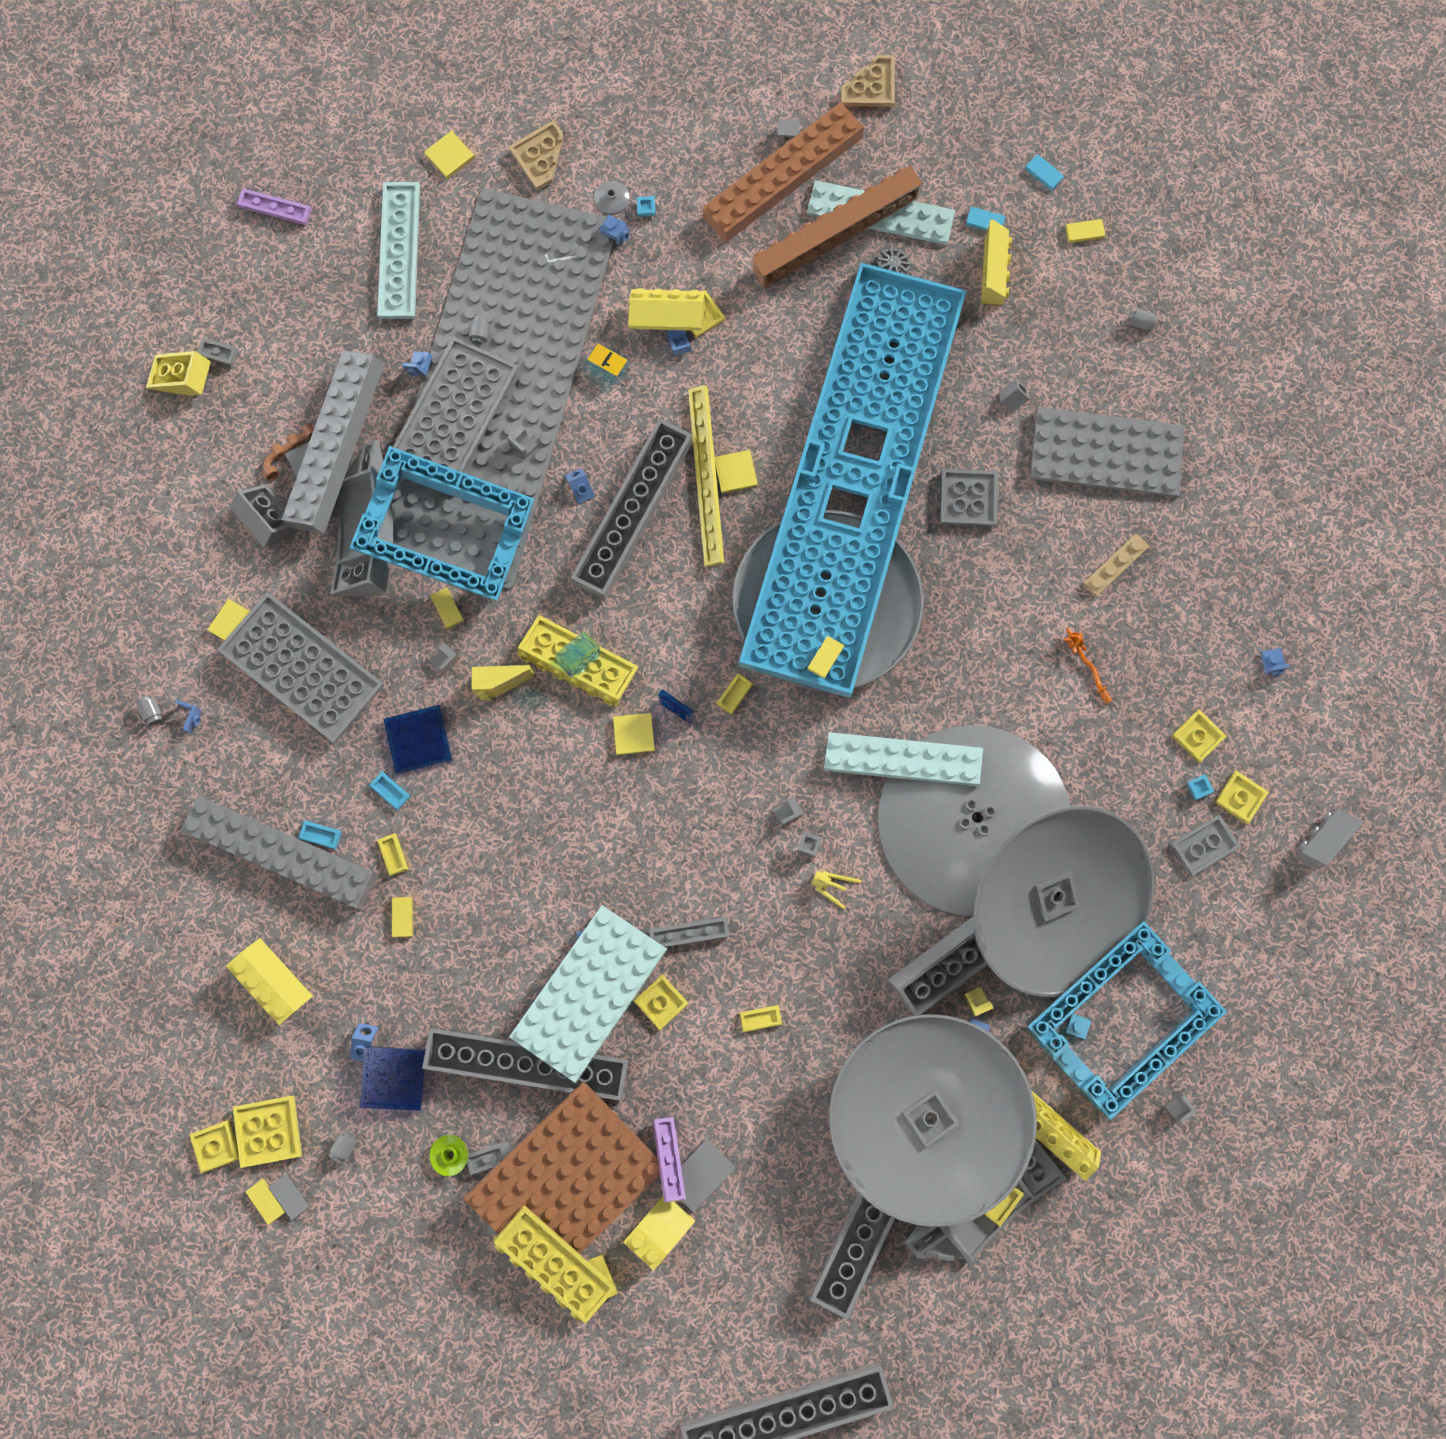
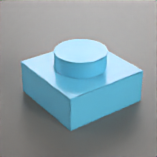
(646, 206)
(1200, 787)
(1078, 1026)

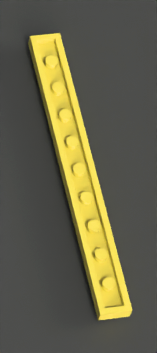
(706, 476)

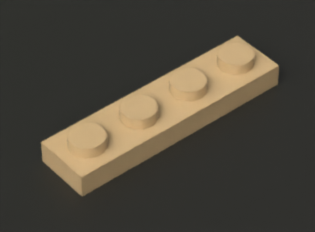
(1115, 565)

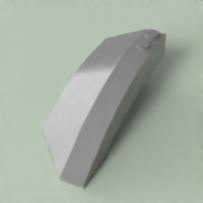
(356, 572)
(970, 1237)

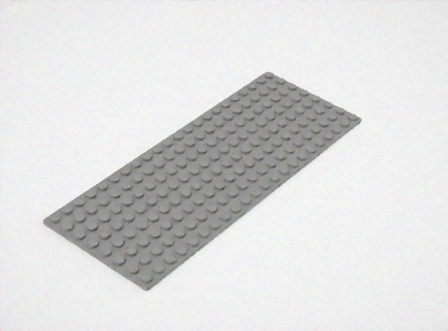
(535, 321)

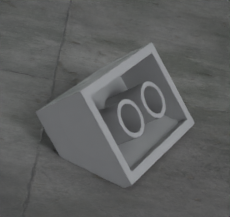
(261, 514)
(1328, 839)

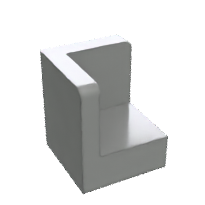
(787, 128)
(1014, 395)
(521, 441)
(444, 659)
(788, 811)
(809, 844)
(1180, 1108)

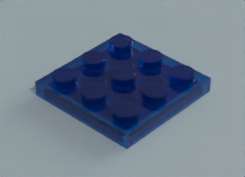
(417, 739)
(392, 1078)

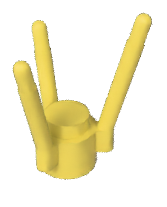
(823, 880)

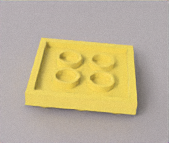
(267, 1131)

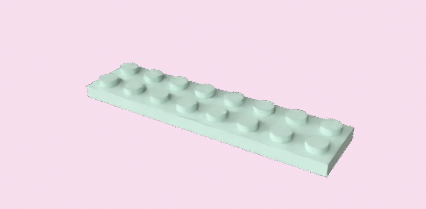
(914, 220)
(399, 250)
(904, 759)

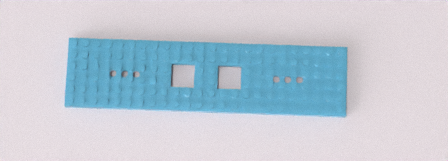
(783, 630)

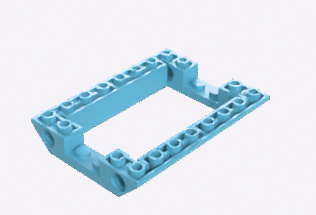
(404, 465)
(1204, 1015)

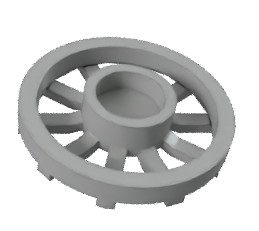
(894, 263)

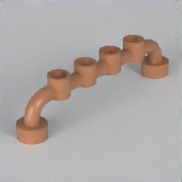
(278, 452)

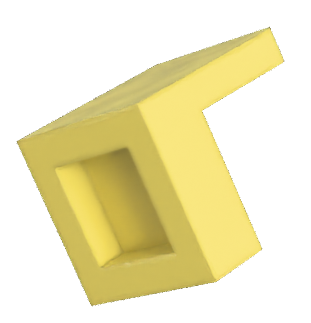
(977, 1002)

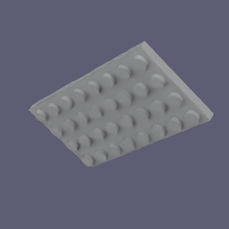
(457, 405)
(1107, 452)
(301, 667)

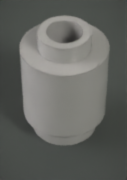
(1142, 319)
(478, 330)
(149, 710)
(343, 1146)

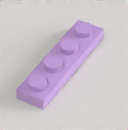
(274, 206)
(669, 1160)

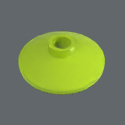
(440, 1155)

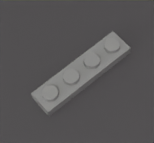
(691, 932)

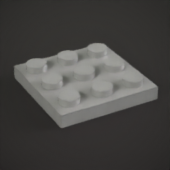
(969, 497)

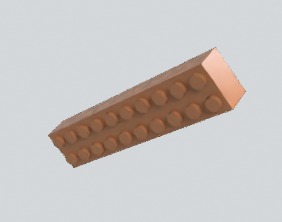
(782, 172)
(837, 226)

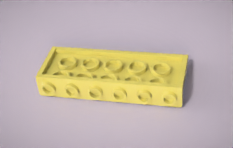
(604, 678)
(1065, 1140)
(554, 1265)

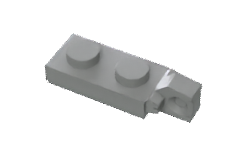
(488, 1157)

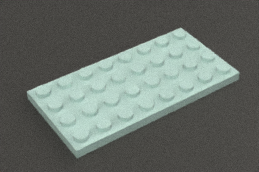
(588, 994)

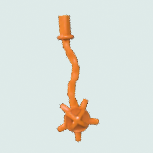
(1076, 643)

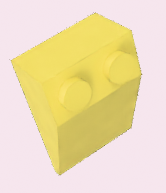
(179, 373)
(496, 680)
(659, 1232)

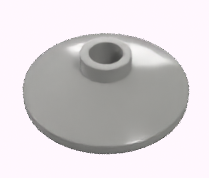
(611, 204)

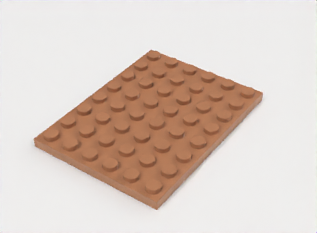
(569, 1171)

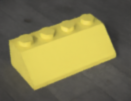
(995, 264)
(666, 309)
(269, 981)

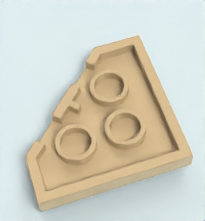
(872, 84)
(539, 154)

